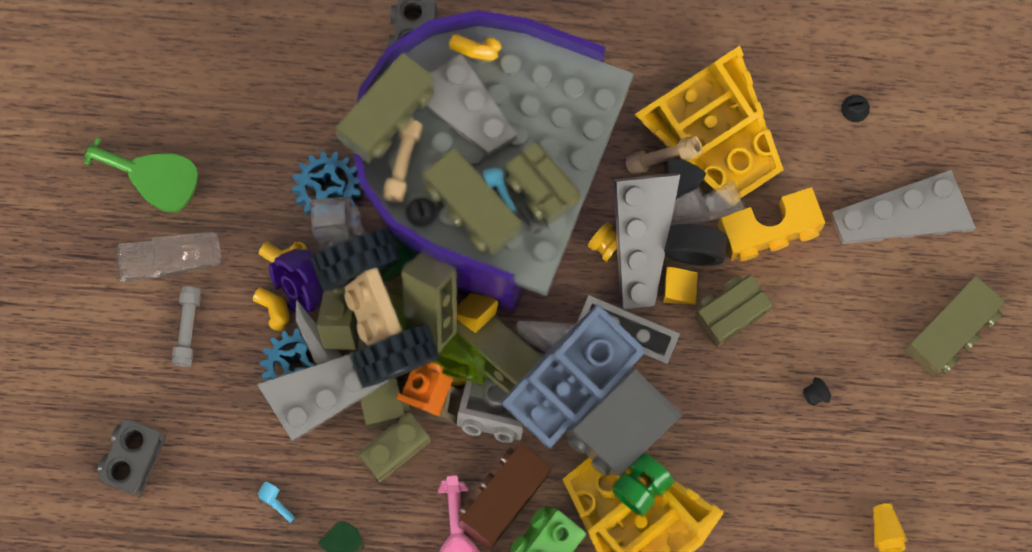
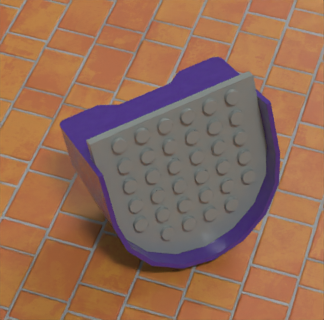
(551, 94)

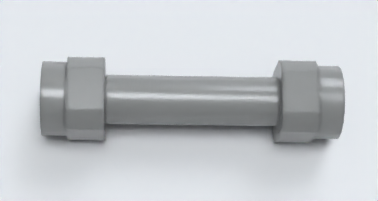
(190, 299)

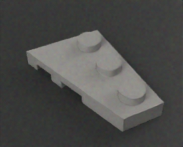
(468, 107)

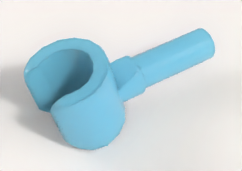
(495, 178)
(268, 494)

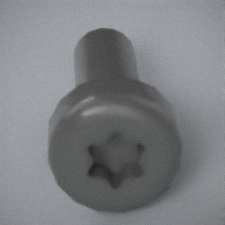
(534, 226)

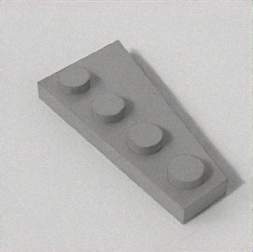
(913, 210)
(642, 226)
(314, 394)

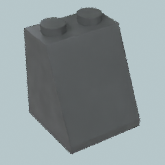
(623, 424)

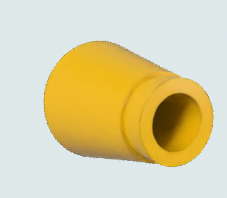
(887, 529)

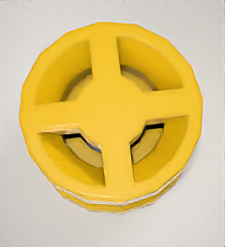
(605, 242)

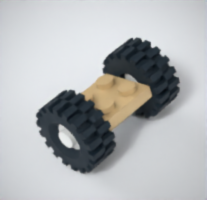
(358, 266)

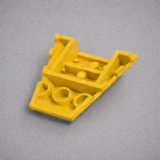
(727, 120)
(674, 523)

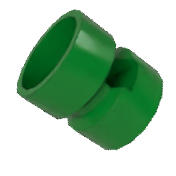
(635, 493)

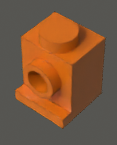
(426, 389)

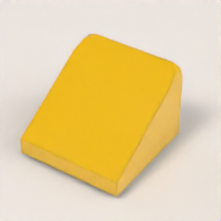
(680, 286)
(476, 311)

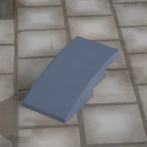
(573, 376)

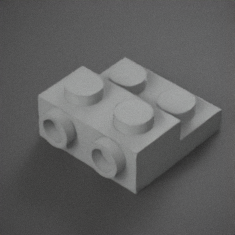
(483, 412)

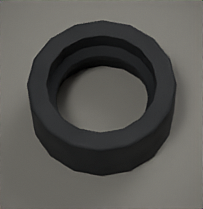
(696, 244)

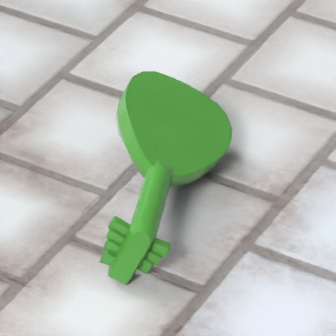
(161, 179)

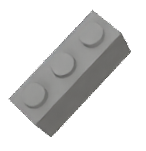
(654, 338)

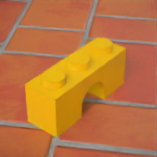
(800, 219)

